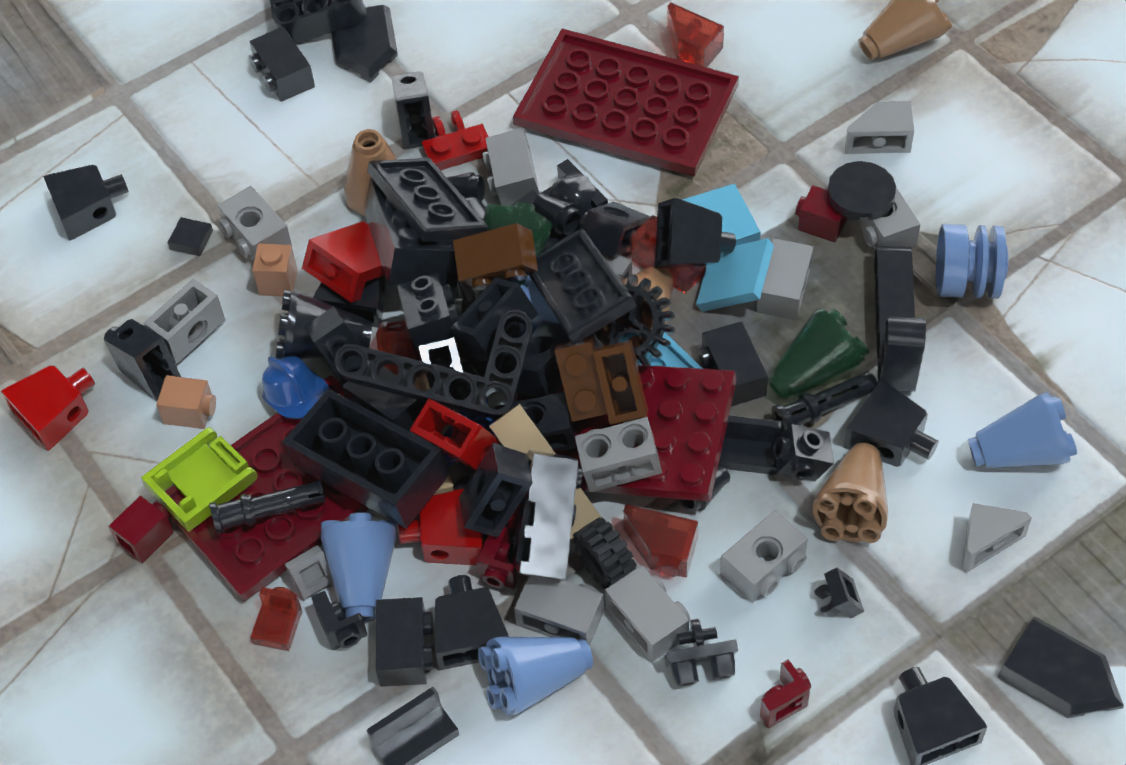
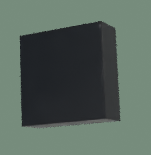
(190, 236)

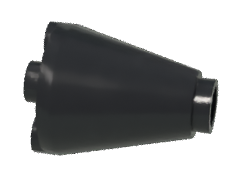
(303, 310)

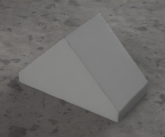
(990, 532)

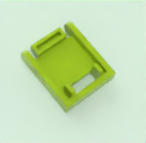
(201, 475)

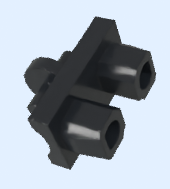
(719, 655)

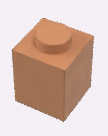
(274, 269)
(186, 402)

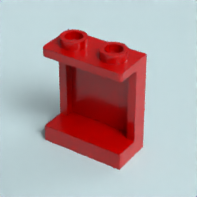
(344, 260)

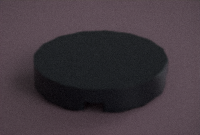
(861, 190)

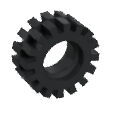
(603, 552)

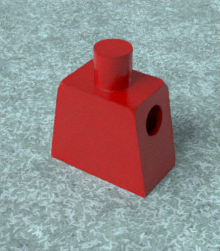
(49, 403)
(468, 440)
(443, 532)

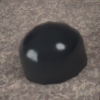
(574, 189)

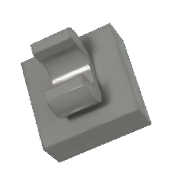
(310, 572)

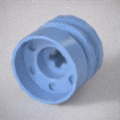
(974, 261)

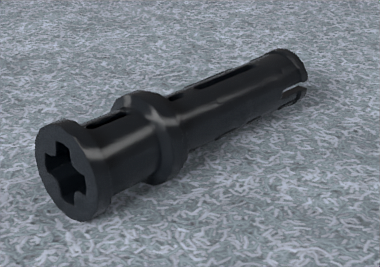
(808, 405)
(249, 509)

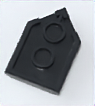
(367, 44)
(1061, 672)

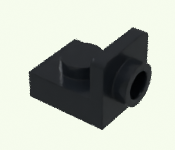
(339, 630)

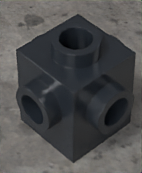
(803, 452)

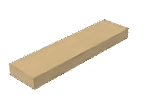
(519, 433)

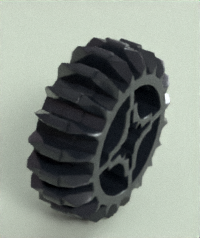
(653, 336)

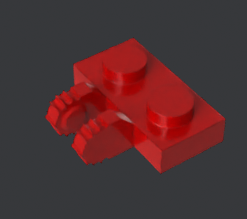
(455, 147)

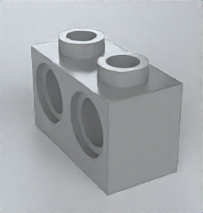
(620, 460)

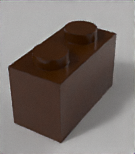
(495, 253)
(580, 379)
(620, 382)

